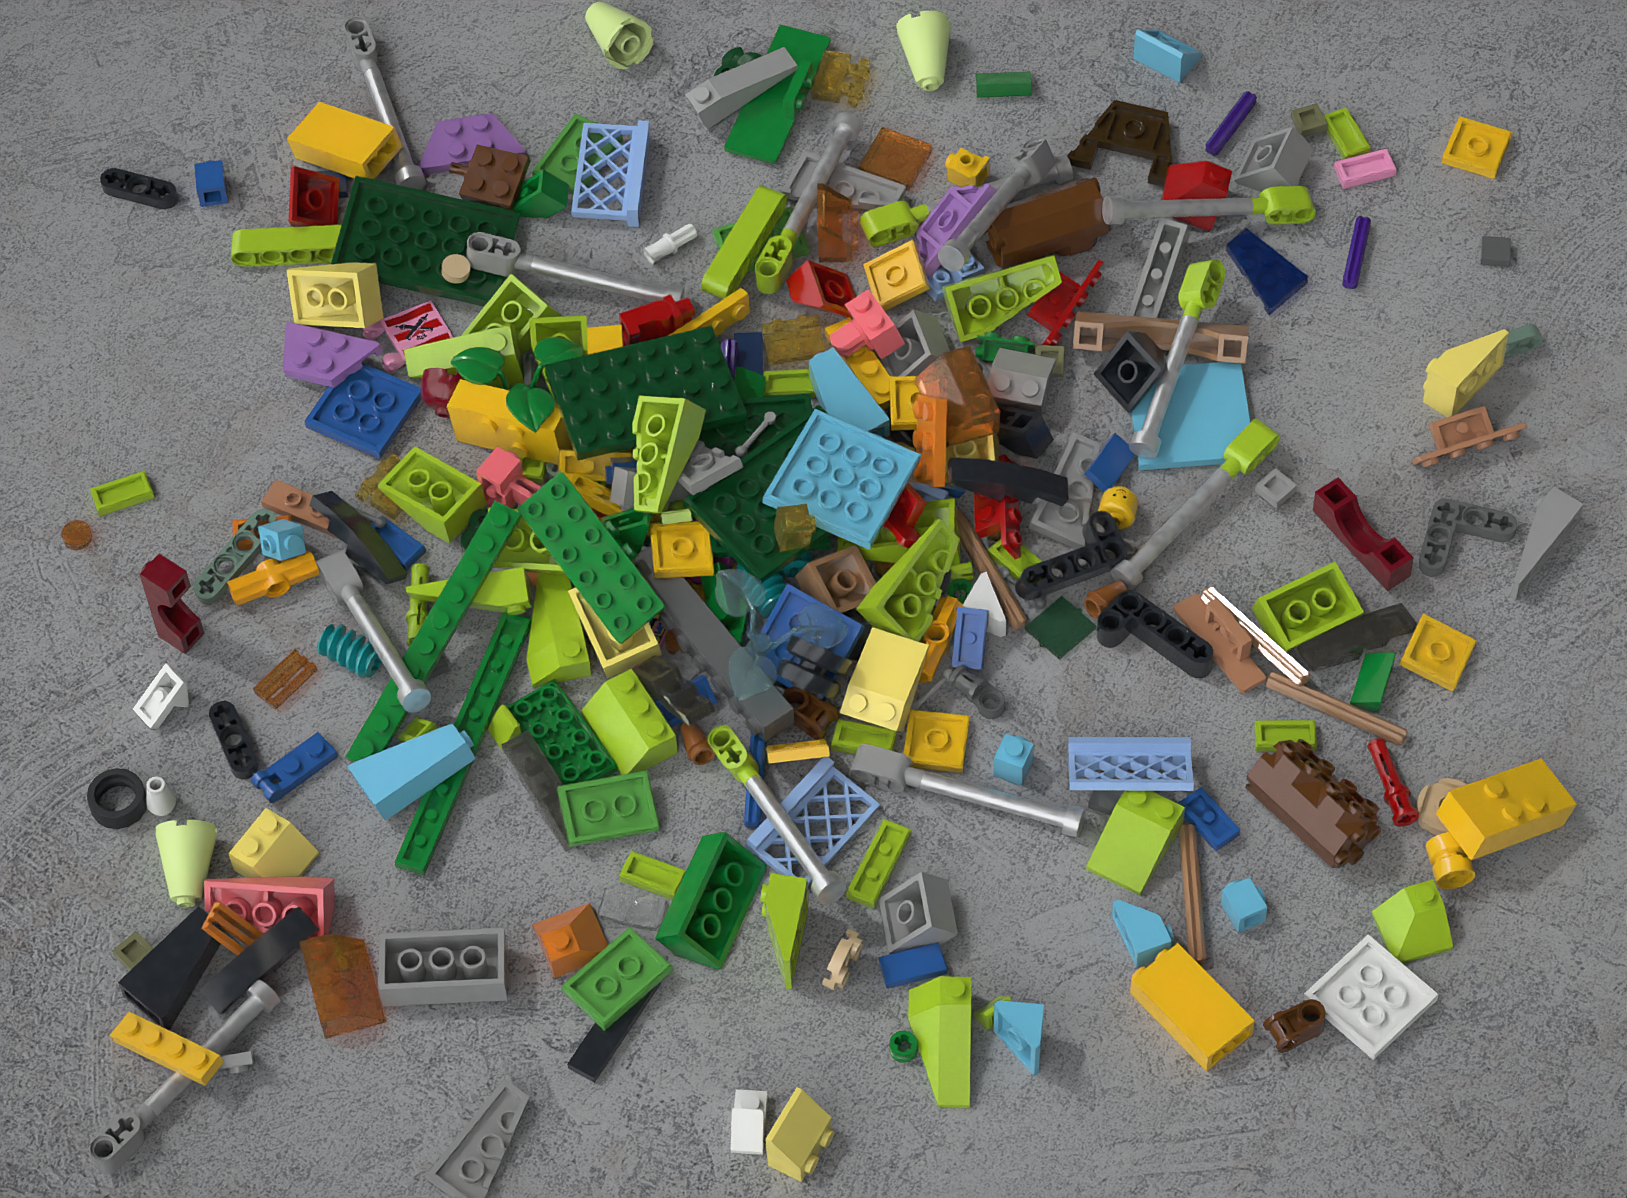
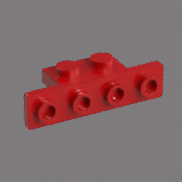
(1056, 306)
(905, 516)
(1000, 516)

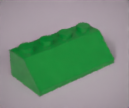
(711, 900)

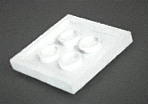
(1371, 996)

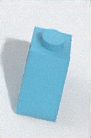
(1141, 932)

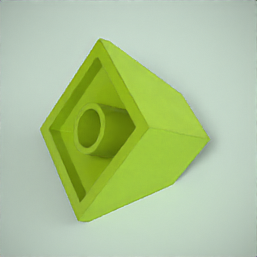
(1414, 923)

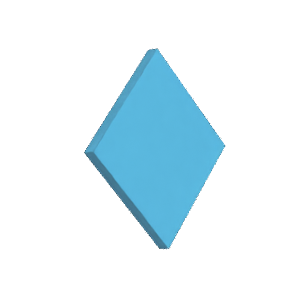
(1202, 416)
(843, 477)

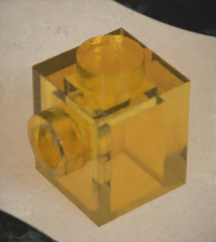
(794, 527)

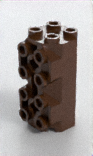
(1051, 221)
(1312, 804)

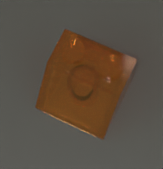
(835, 226)

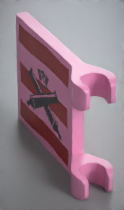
(407, 330)

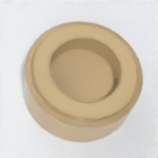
(455, 268)

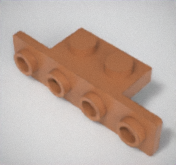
(1464, 431)
(1228, 639)

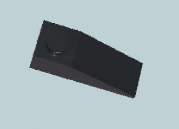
(1023, 431)

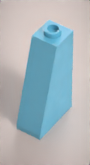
(844, 395)
(412, 768)

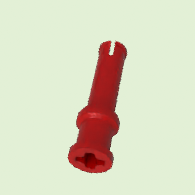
(1395, 792)

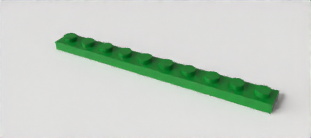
(438, 627)
(474, 720)

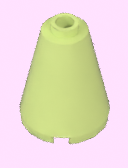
(619, 34)
(926, 46)
(186, 858)

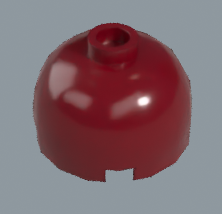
(438, 388)

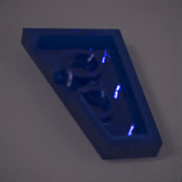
(1267, 271)

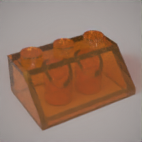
(970, 403)
(342, 984)

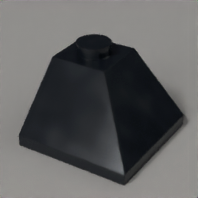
(1131, 369)

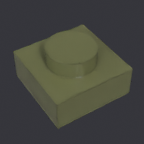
(1309, 120)
(1054, 352)
(132, 950)

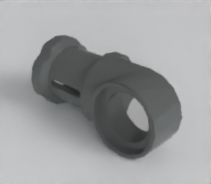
(977, 691)

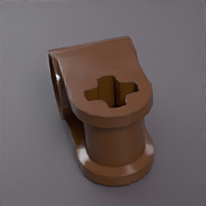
(813, 715)
(1292, 1029)

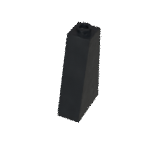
(171, 970)

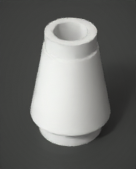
(159, 797)

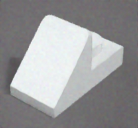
(161, 696)
(748, 1122)

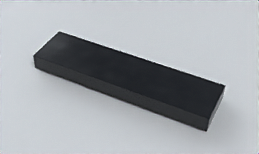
(601, 1045)

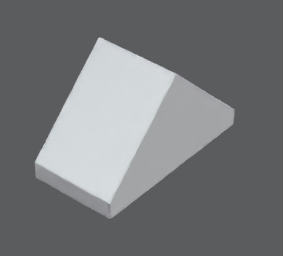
(983, 597)

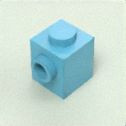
(282, 539)
(1013, 759)
(1244, 904)

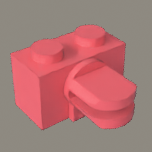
(869, 327)
(504, 479)

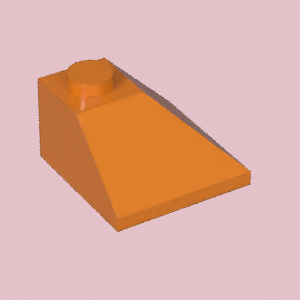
(570, 939)

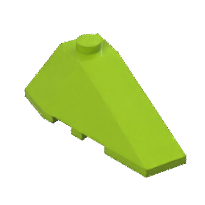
(942, 1025)

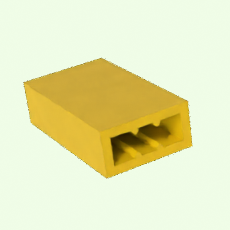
(344, 142)
(1191, 1006)

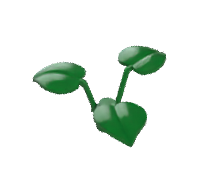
(527, 404)

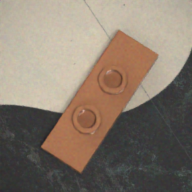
(294, 502)

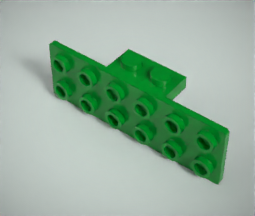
(769, 118)
(592, 557)

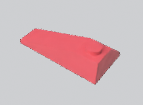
(271, 899)

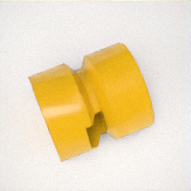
(1449, 862)

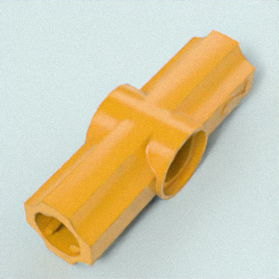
(272, 578)
(942, 627)

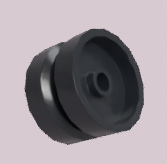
(813, 667)

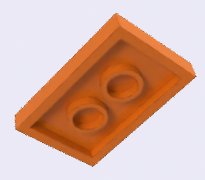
(930, 439)

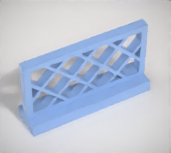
(635, 171)
(1138, 754)
(797, 801)

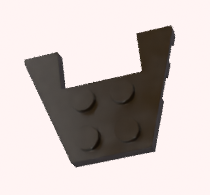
(1130, 131)

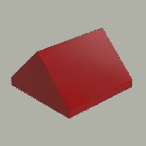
(312, 198)

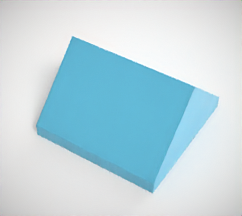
(1164, 53)
(1021, 1030)

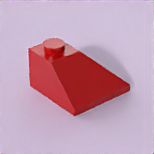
(1196, 181)
(821, 288)

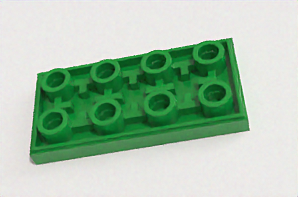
(562, 735)

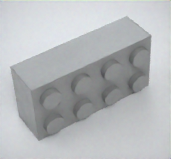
(443, 967)

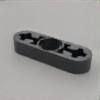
(130, 180)
(232, 751)

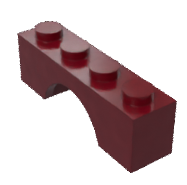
(1342, 515)
(164, 586)

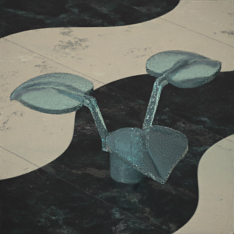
(748, 666)

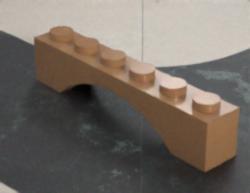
(1209, 340)

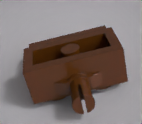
(492, 177)

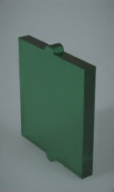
(1060, 627)

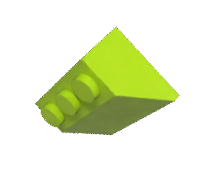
(1307, 607)
(629, 724)

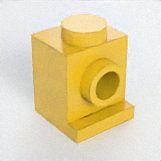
(967, 168)

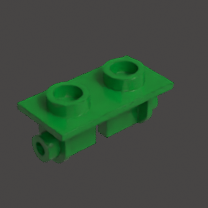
(992, 342)

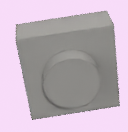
(1275, 488)
(238, 1062)

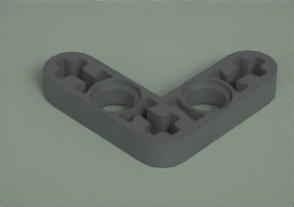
(1457, 522)

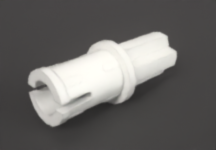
(669, 243)

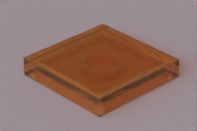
(896, 157)

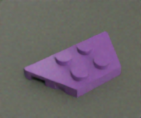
(457, 138)
(949, 220)
(324, 355)

